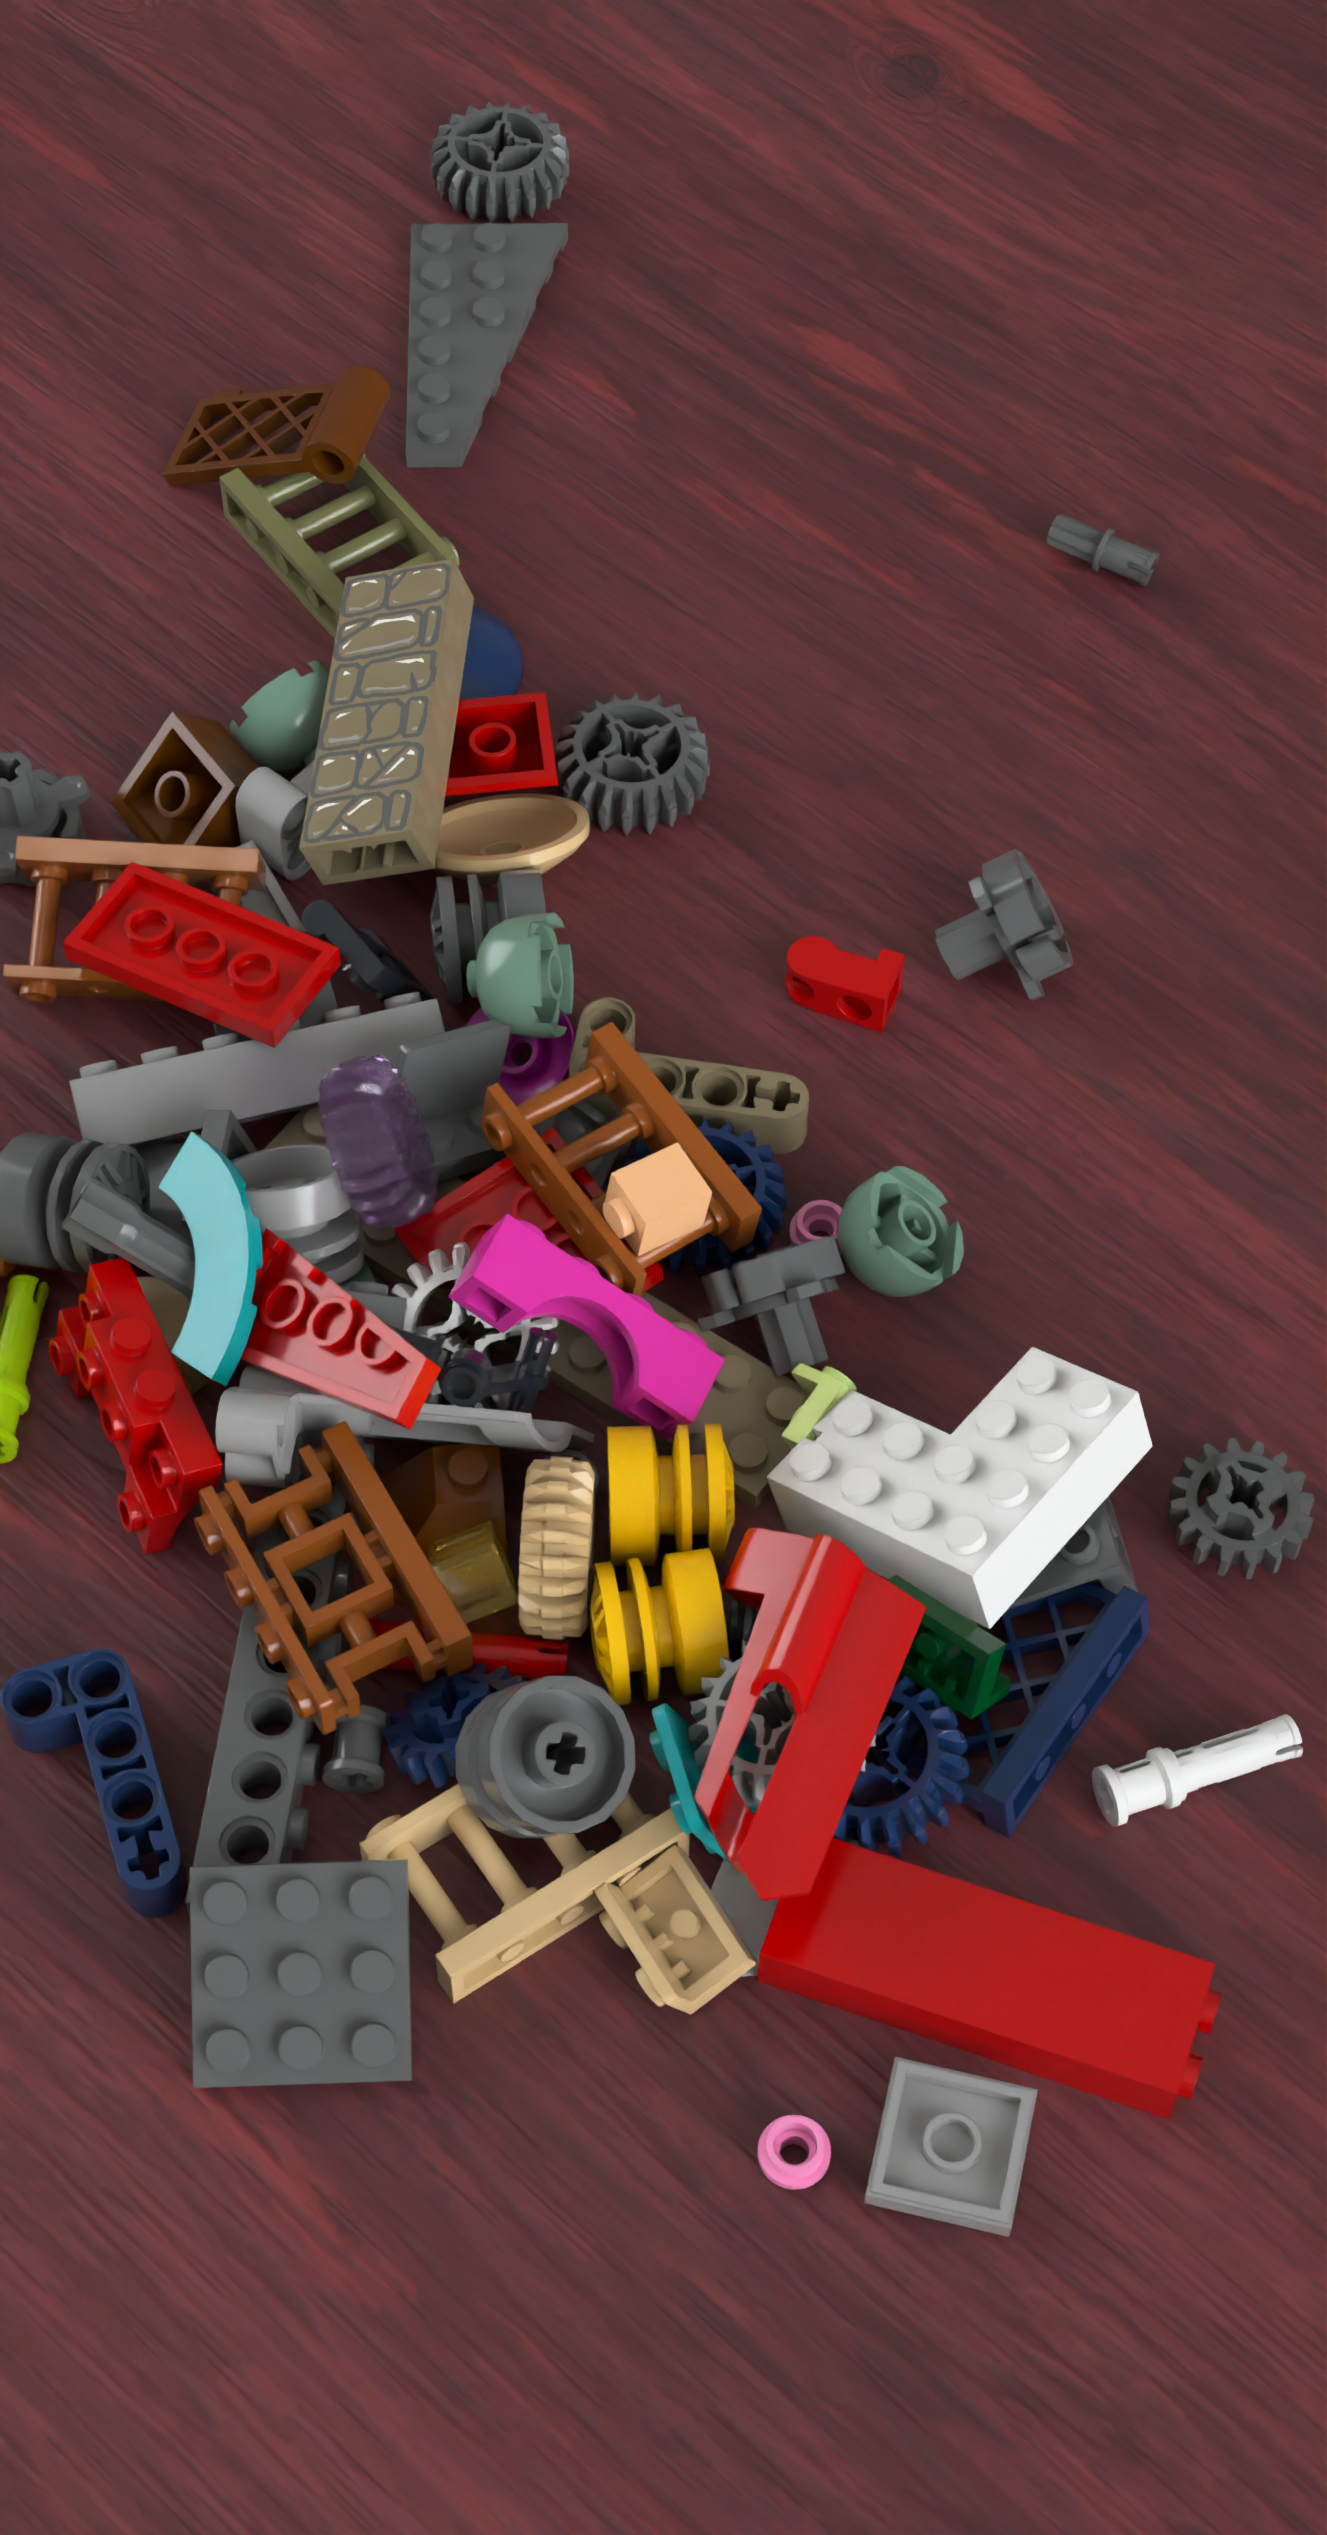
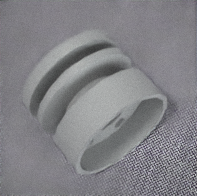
(304, 1205)

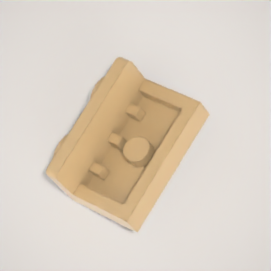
(675, 1932)

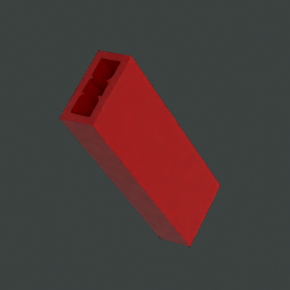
(994, 1977)

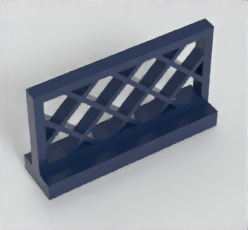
(1064, 1704)

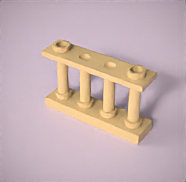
(529, 1915)

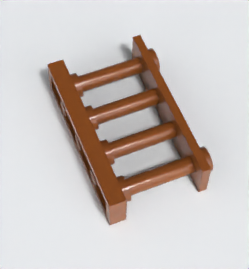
(57, 860)
(647, 1116)

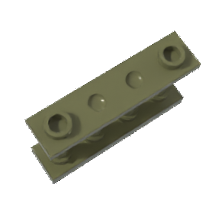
(312, 573)

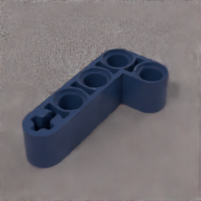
(118, 1781)

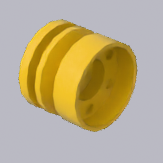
(667, 1493)
(658, 1625)

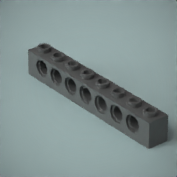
(259, 1697)

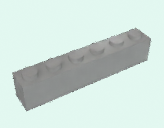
(253, 1080)

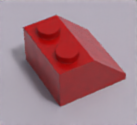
(502, 745)

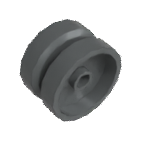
(545, 1757)

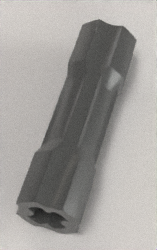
(121, 1228)

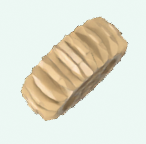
(557, 1547)

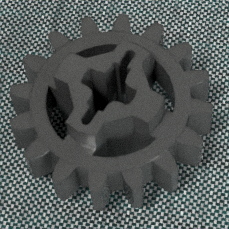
(1240, 1508)

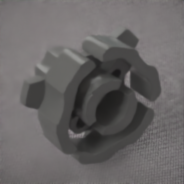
(32, 807)
(1012, 923)
(777, 1293)

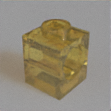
(474, 1571)

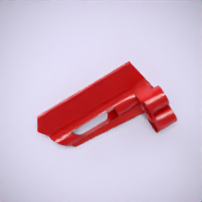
(837, 1648)

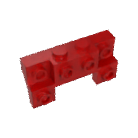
(121, 1358)

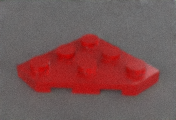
(485, 1200)

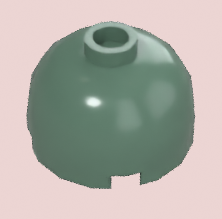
(284, 720)
(524, 975)
(898, 1234)

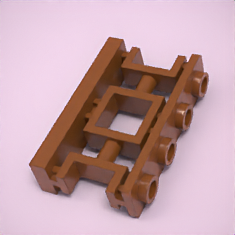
(380, 1554)

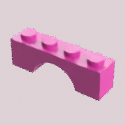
(654, 1366)

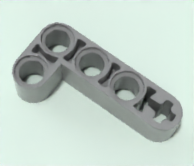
(273, 816)

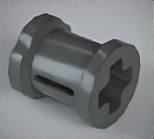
(357, 1752)

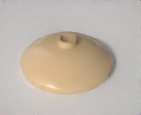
(509, 835)

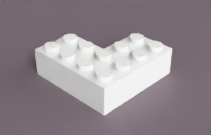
(971, 1508)

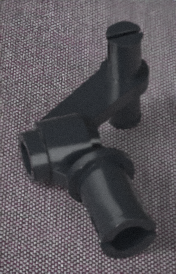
(470, 1376)

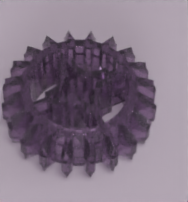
(378, 1141)

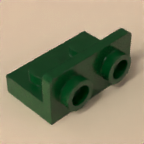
(954, 1657)

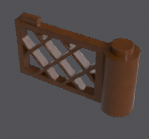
(331, 434)

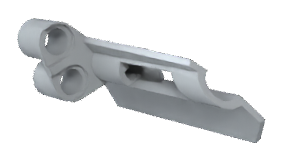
(271, 1418)

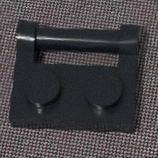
(369, 958)

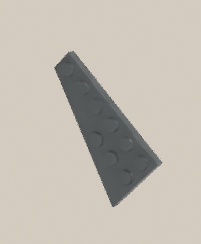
(466, 318)

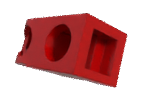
(843, 982)

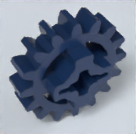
(428, 1729)

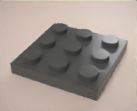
(300, 1973)

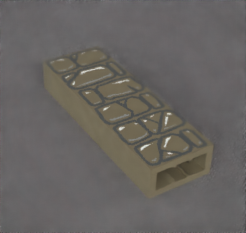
(388, 723)

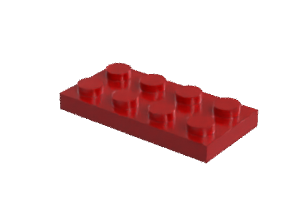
(203, 954)

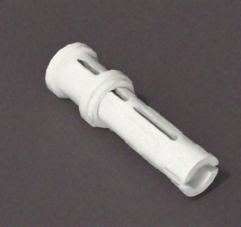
(1168, 1775)

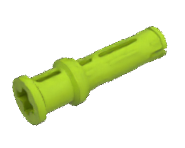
(17, 1341)

